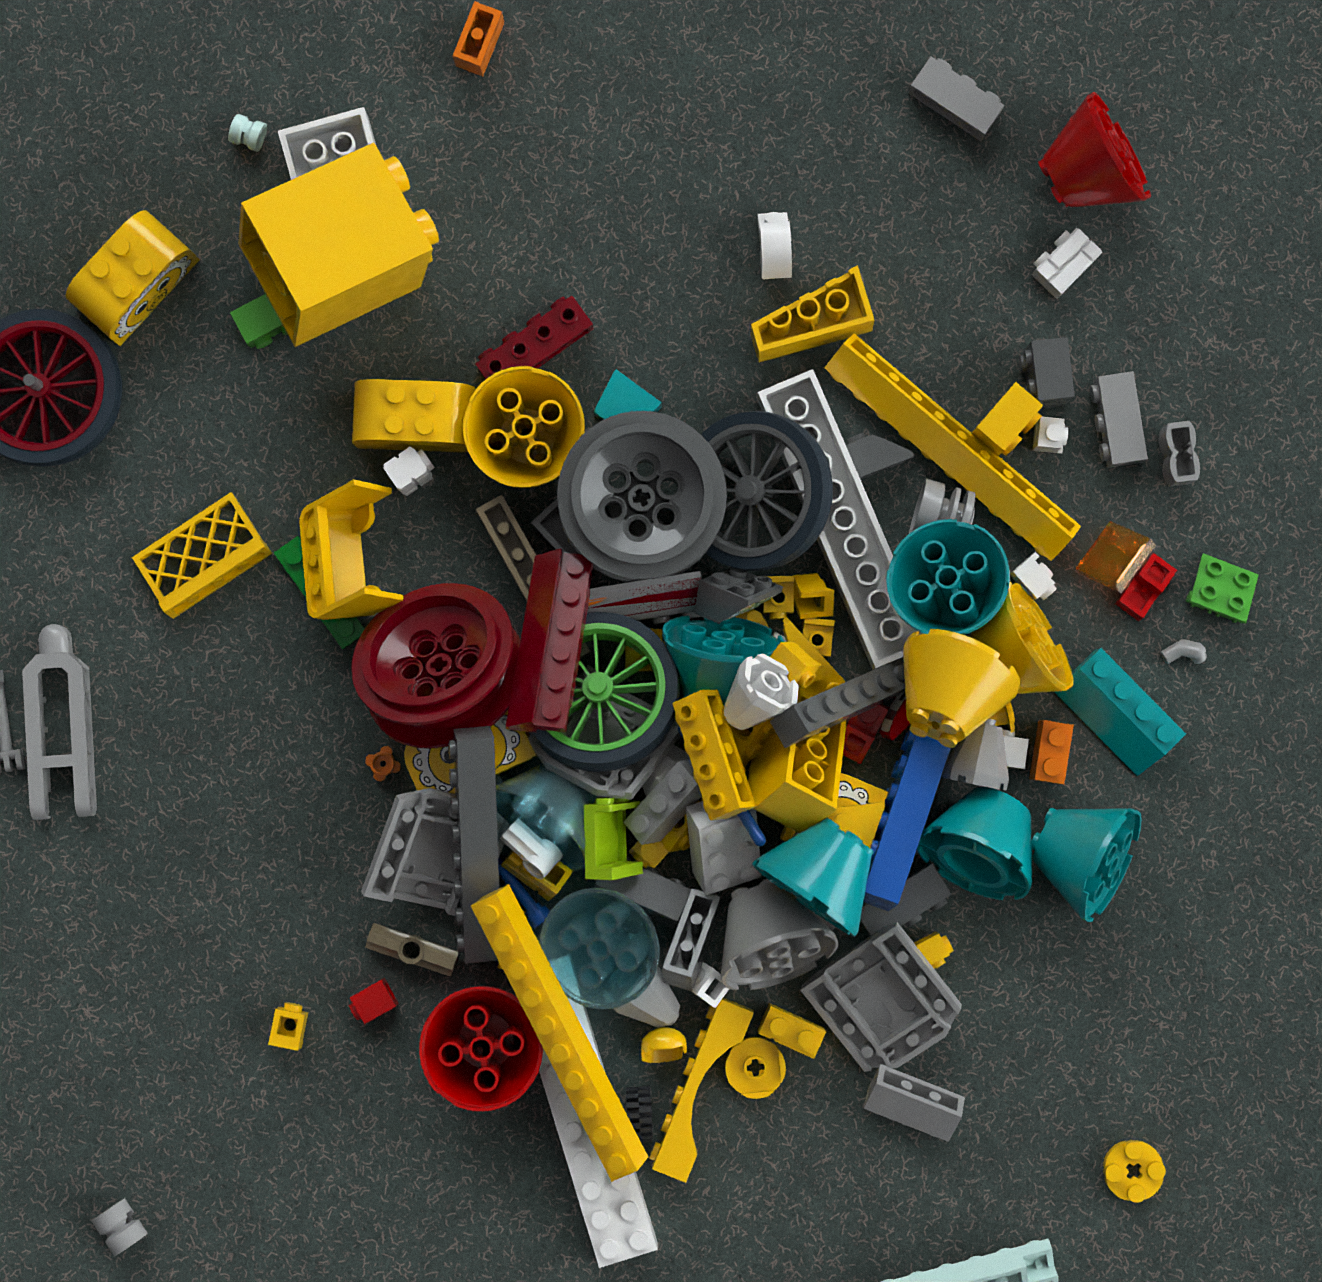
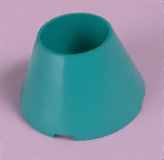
(982, 844)

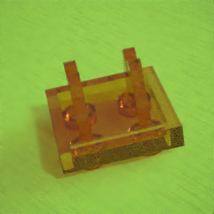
(1116, 556)

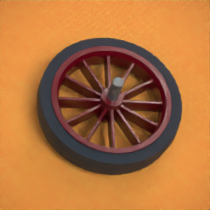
(44, 387)

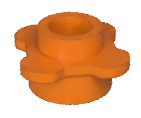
(384, 755)

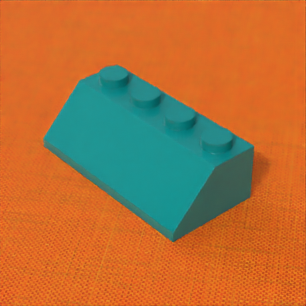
(1120, 712)

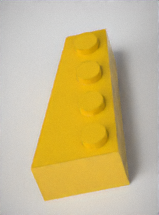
(815, 319)

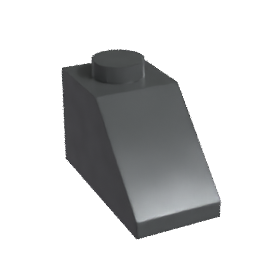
(875, 454)

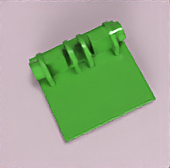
(1223, 589)

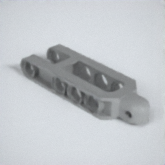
(57, 652)

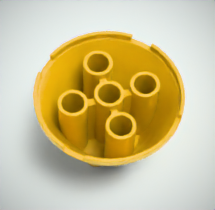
(516, 401)
(1023, 641)
(953, 684)

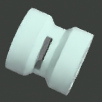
(247, 132)

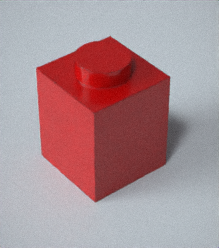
(373, 1001)

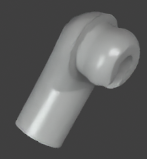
(1185, 648)

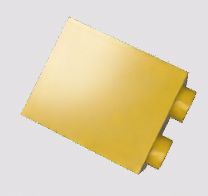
(336, 242)

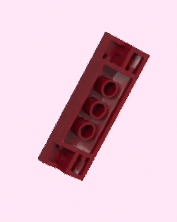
(550, 642)

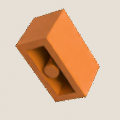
(478, 38)
(1051, 752)

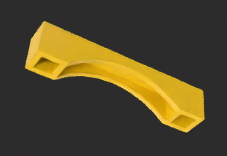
(677, 1149)

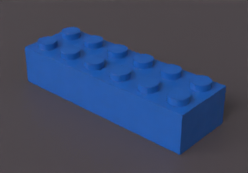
(904, 818)

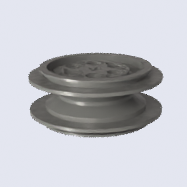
(676, 456)

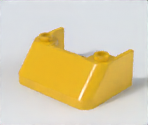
(334, 553)

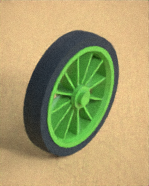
(601, 690)

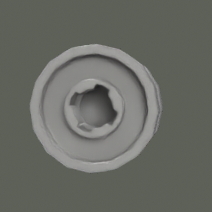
(119, 1227)

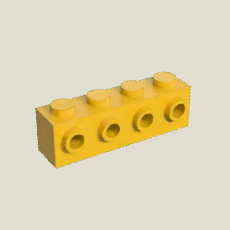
(713, 755)

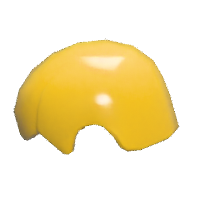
(663, 1045)

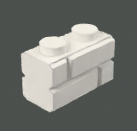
(1066, 262)
(409, 470)

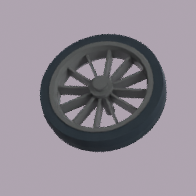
(756, 490)

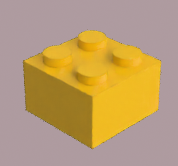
(1011, 415)

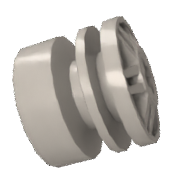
(933, 506)

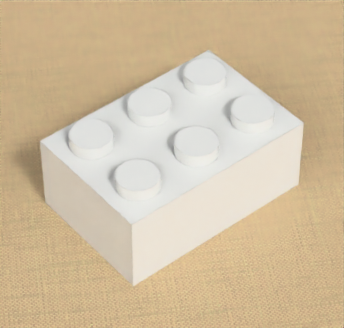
(324, 140)
(720, 850)

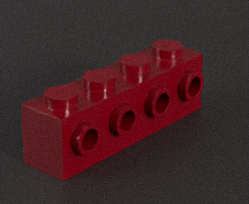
(539, 341)

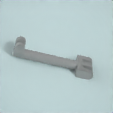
(6, 750)

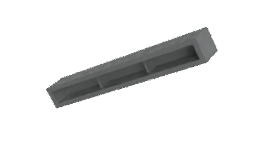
(474, 833)

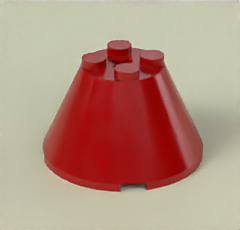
(1093, 160)
(464, 1069)

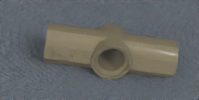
(393, 942)

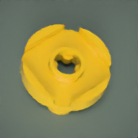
(768, 1078)
(1151, 1170)

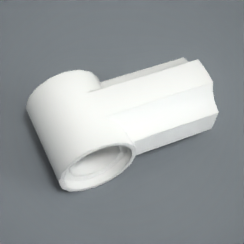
(537, 854)

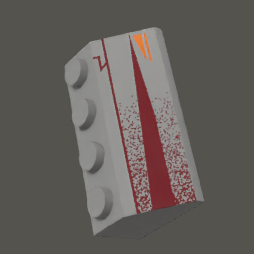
(649, 598)

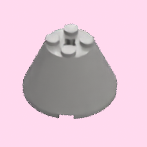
(771, 938)

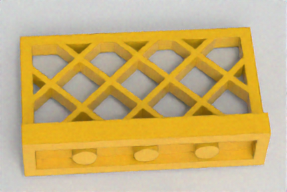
(209, 578)

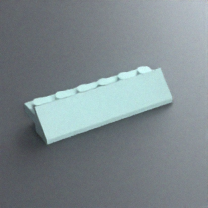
(1019, 1264)

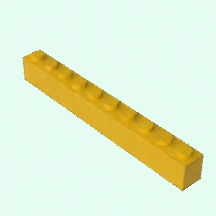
(952, 447)
(560, 1032)

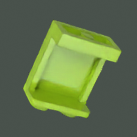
(607, 840)

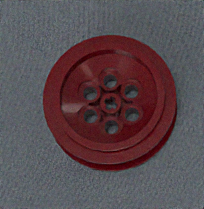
(436, 664)

